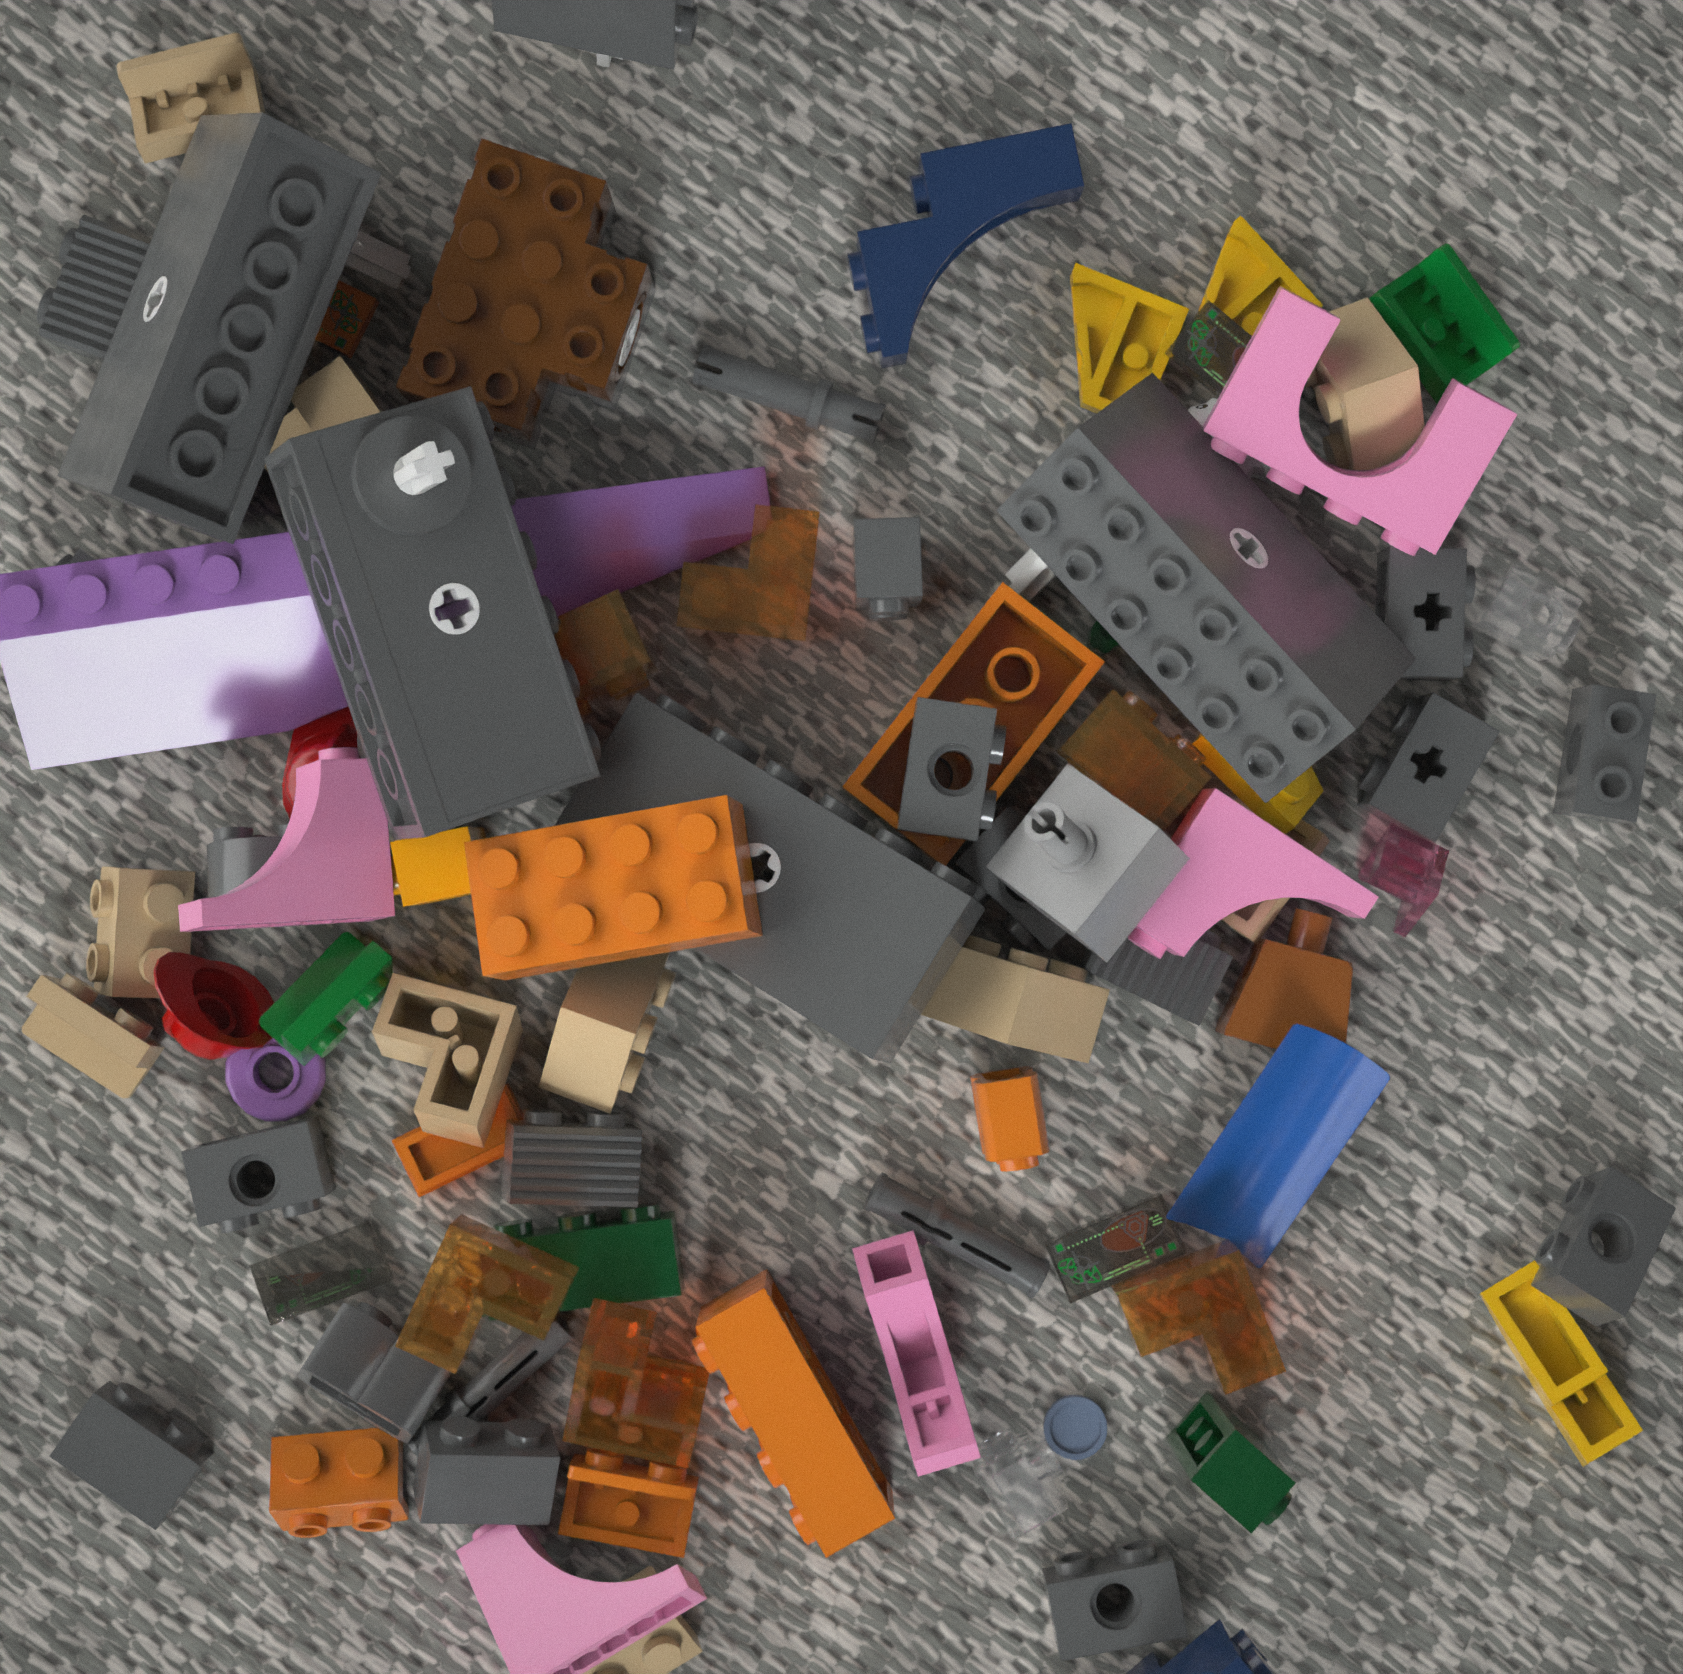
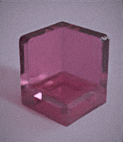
(1408, 870)

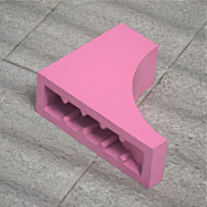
(328, 863)
(1233, 865)
(555, 1619)

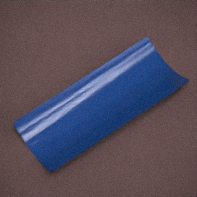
(1280, 1142)

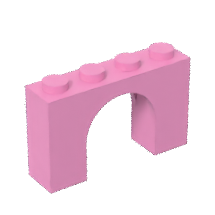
(1410, 497)

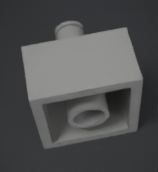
(1088, 862)

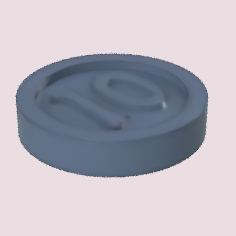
(1075, 1427)

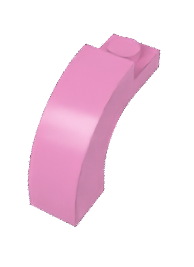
(916, 1353)

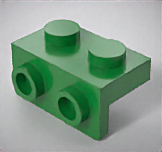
(1445, 321)
(326, 996)

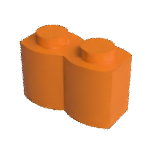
(1010, 1117)

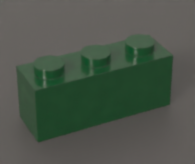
(616, 1257)
(1231, 1463)

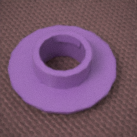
(269, 1104)

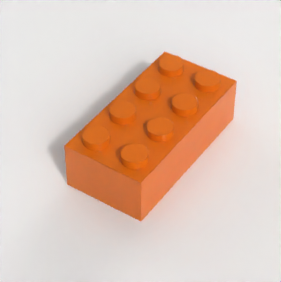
(1002, 661)
(613, 888)
(795, 1413)

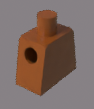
(1290, 987)

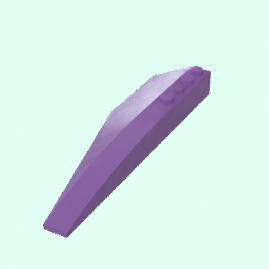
(230, 642)

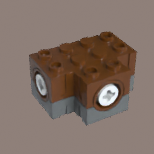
(528, 296)

